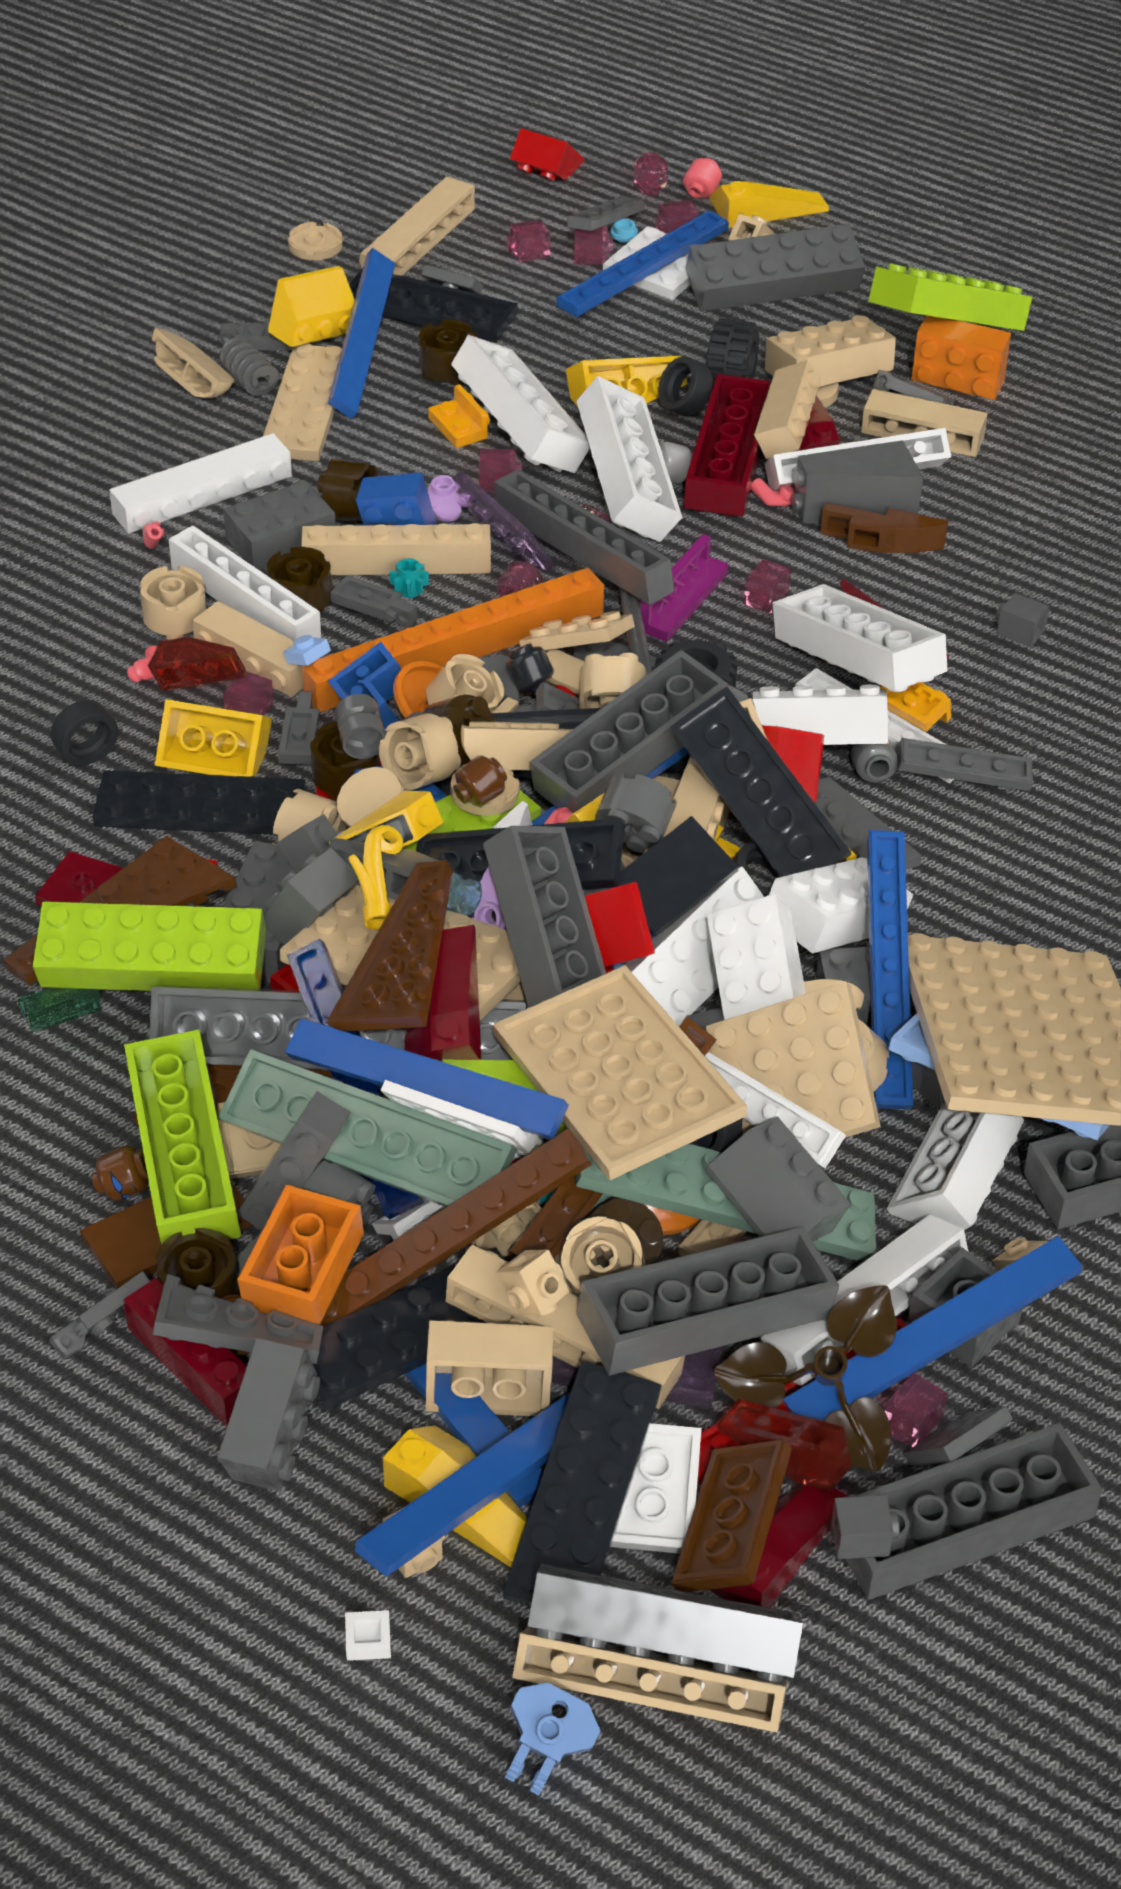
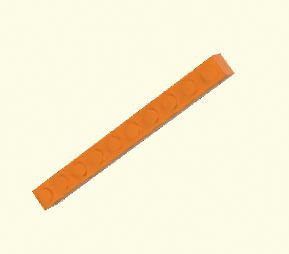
(469, 631)

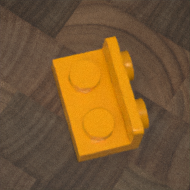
(461, 419)
(919, 705)

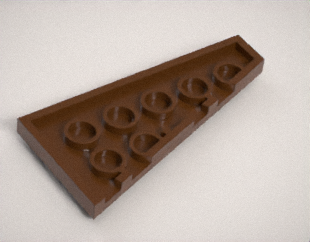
(160, 876)
(400, 965)

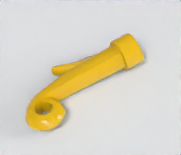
(372, 874)

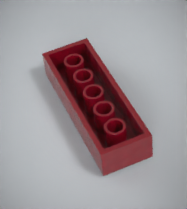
(726, 447)

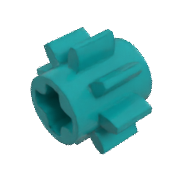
(409, 577)

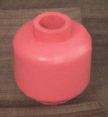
(702, 177)

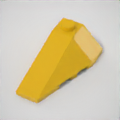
(764, 201)
(633, 374)
(430, 1456)

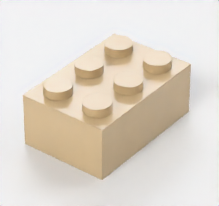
(494, 1361)

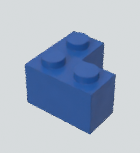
(395, 500)
(373, 676)

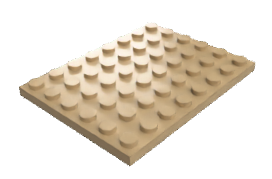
(1020, 1028)

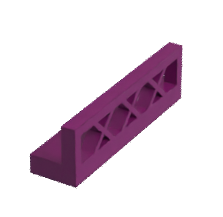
(693, 581)

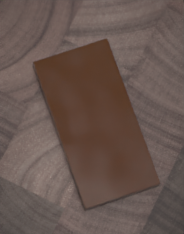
(130, 1240)
(732, 1516)

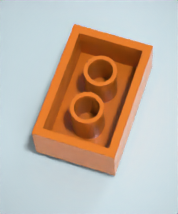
(961, 356)
(302, 1254)

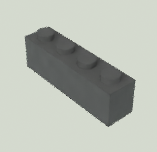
(294, 1158)

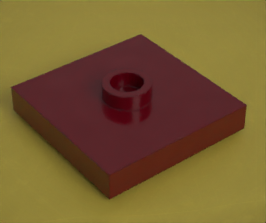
(75, 879)

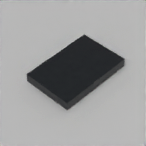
(678, 873)

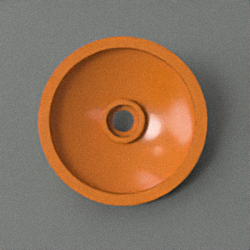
(411, 686)

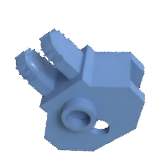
(547, 1734)

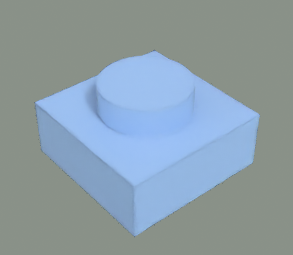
(306, 650)

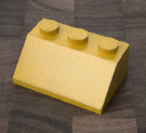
(311, 307)
(212, 740)

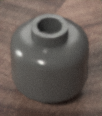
(874, 761)

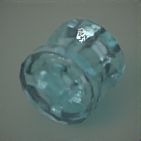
(464, 894)

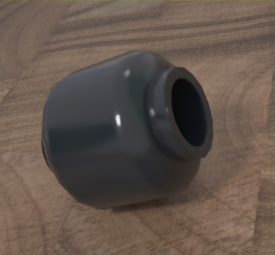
(529, 667)

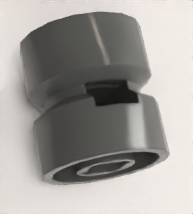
(359, 725)

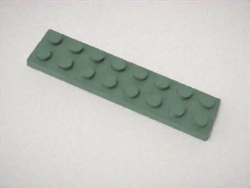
(378, 1137)
(683, 1186)

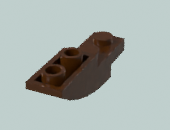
(887, 533)

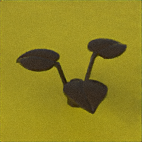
(861, 1322)

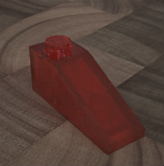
(194, 662)
(818, 1447)

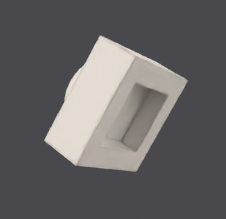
(367, 1635)

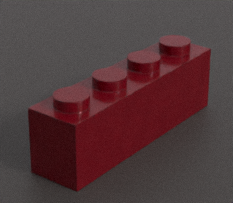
(206, 1371)

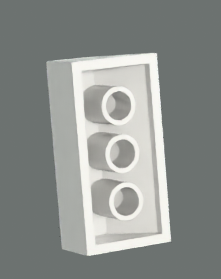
(835, 712)
(955, 1166)

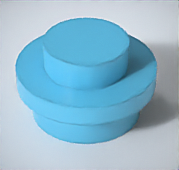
(623, 230)

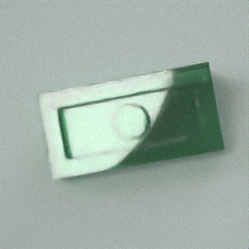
(57, 1006)

